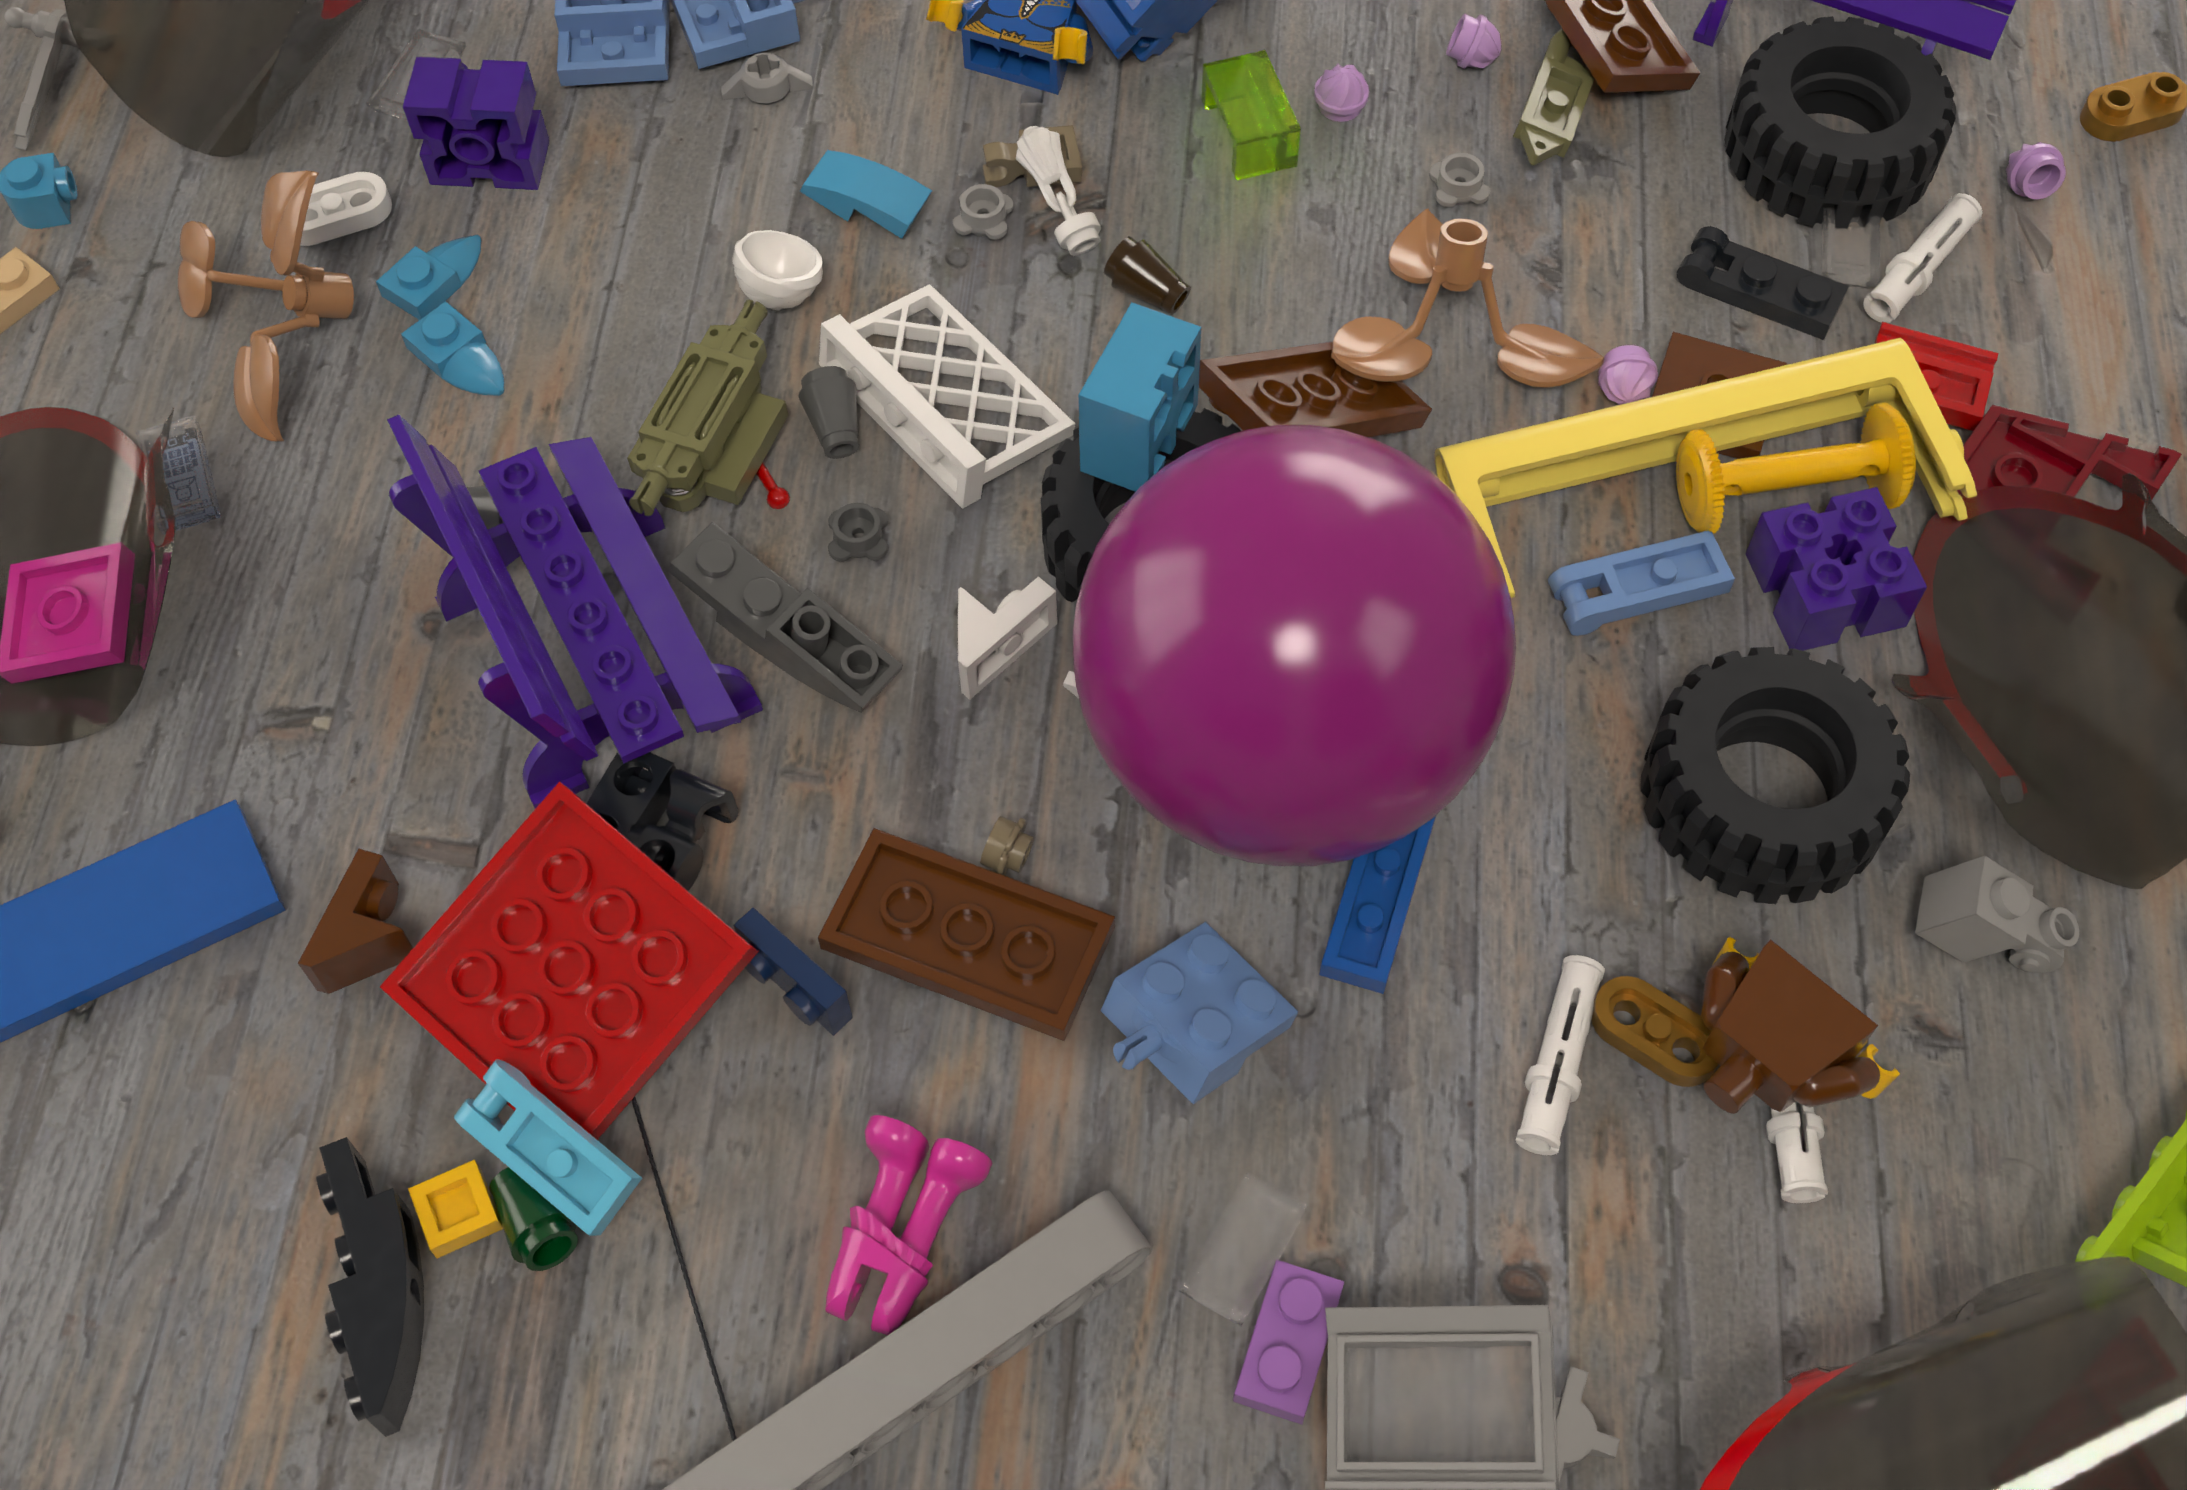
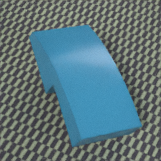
(855, 183)

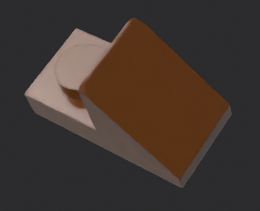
(351, 935)

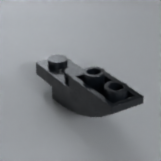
(382, 1298)

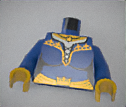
(1018, 38)

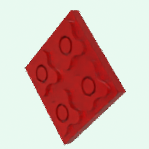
(570, 963)

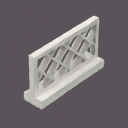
(908, 410)

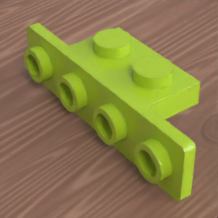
(2151, 1217)

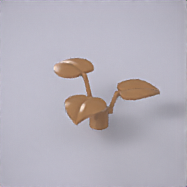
(1454, 258)
(308, 292)

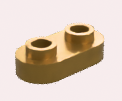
(2134, 106)
(1658, 1029)

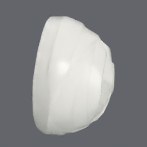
(776, 268)

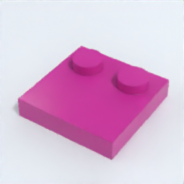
(66, 613)

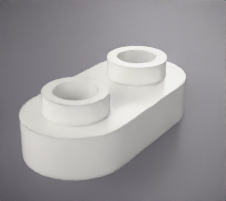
(345, 207)

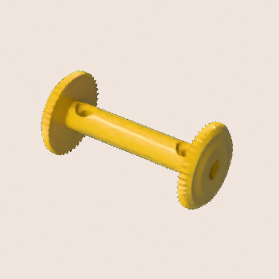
(1882, 456)

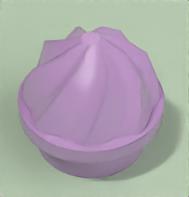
(1474, 42)
(1341, 93)
(2036, 170)
(1627, 374)

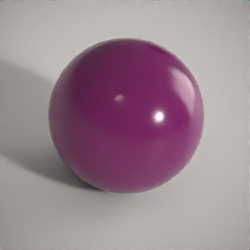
(1294, 645)

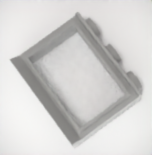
(1441, 1398)

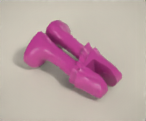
(870, 1240)

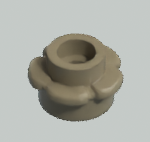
(1007, 846)

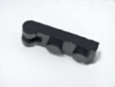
(1761, 283)

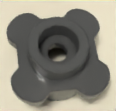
(856, 519)

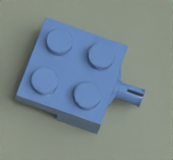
(735, 28)
(612, 41)
(1195, 1012)

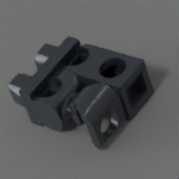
(637, 799)

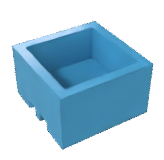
(1139, 397)

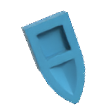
(429, 278)
(455, 351)

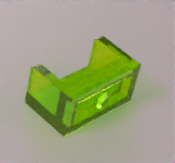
(1254, 112)

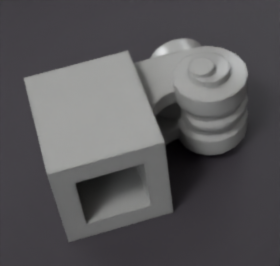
(1987, 910)

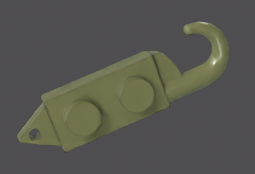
(1554, 103)

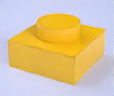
(455, 1209)

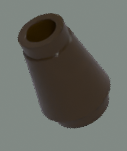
(1146, 275)

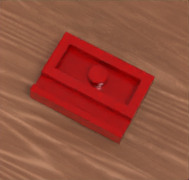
(1954, 372)

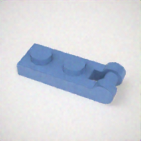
(1641, 581)

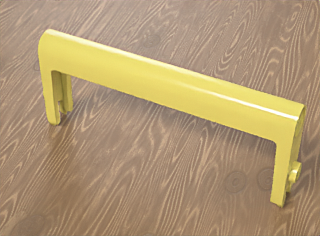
(1732, 414)

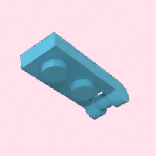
(548, 1149)

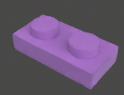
(1288, 1342)

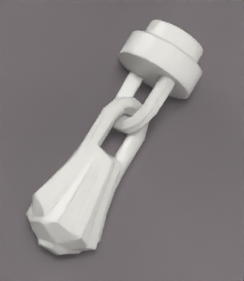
(1042, 157)

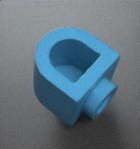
(38, 190)

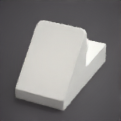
(994, 641)

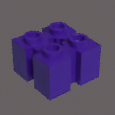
(477, 122)
(1835, 569)

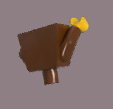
(1784, 1035)

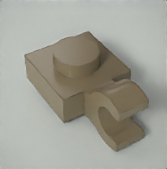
(1003, 167)

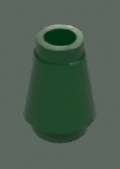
(531, 1223)

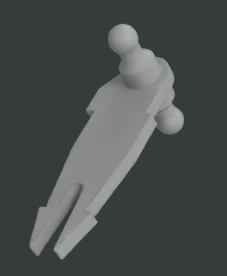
(56, 32)

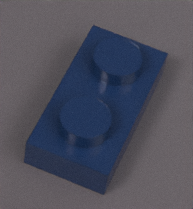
(808, 988)

